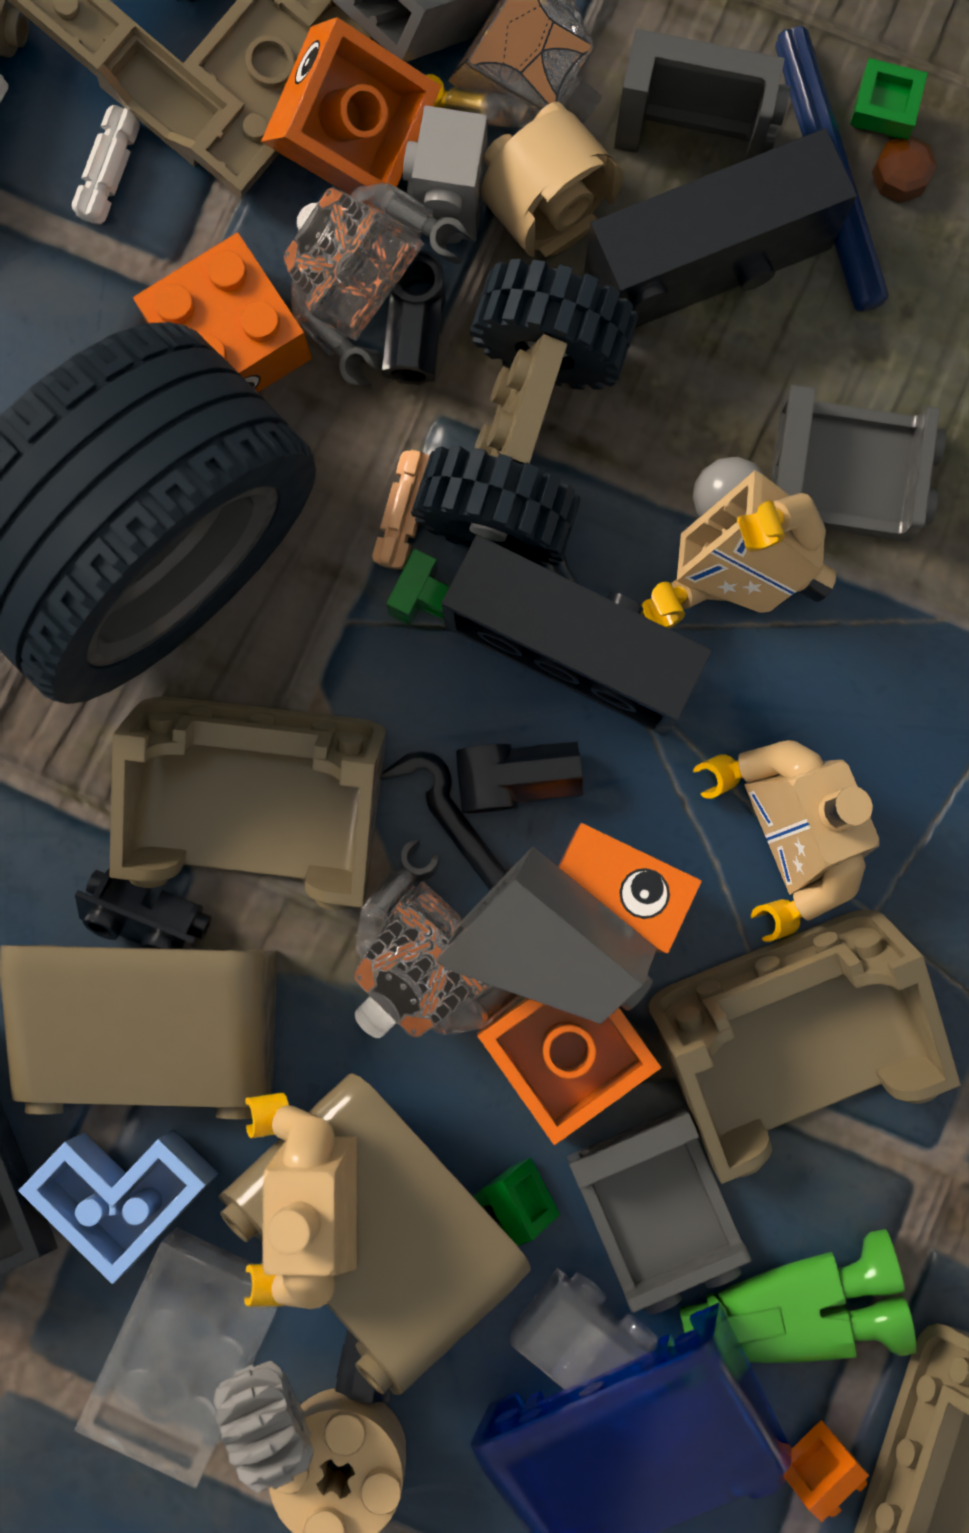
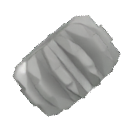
(263, 1426)

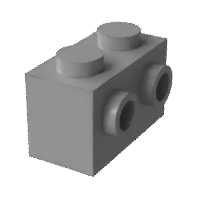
(448, 166)

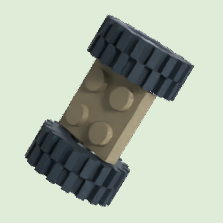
(547, 333)

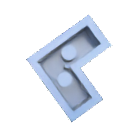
(115, 1212)

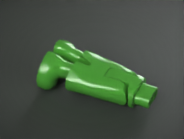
(801, 1312)

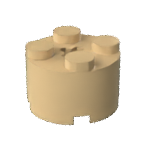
(549, 181)
(338, 1501)

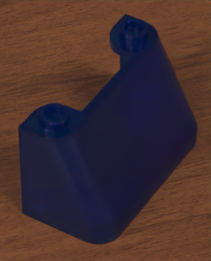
(639, 1440)

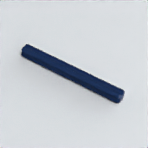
(814, 114)

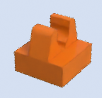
(824, 1472)

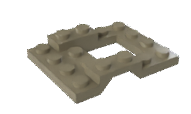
(217, 99)

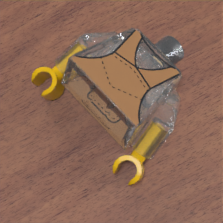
(523, 63)

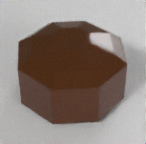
(904, 169)

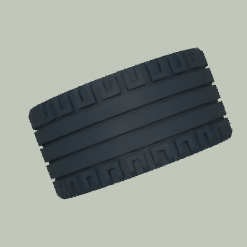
(135, 505)

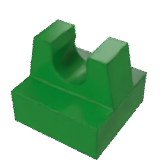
(888, 99)
(417, 590)
(520, 1202)

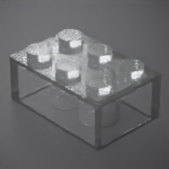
(171, 1356)

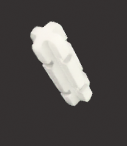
(105, 164)

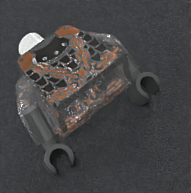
(351, 259)
(398, 946)

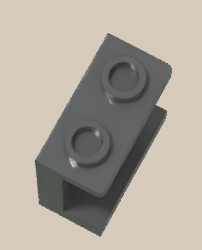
(701, 90)
(859, 464)
(659, 1211)

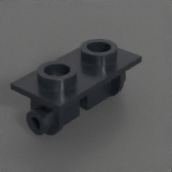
(118, 910)

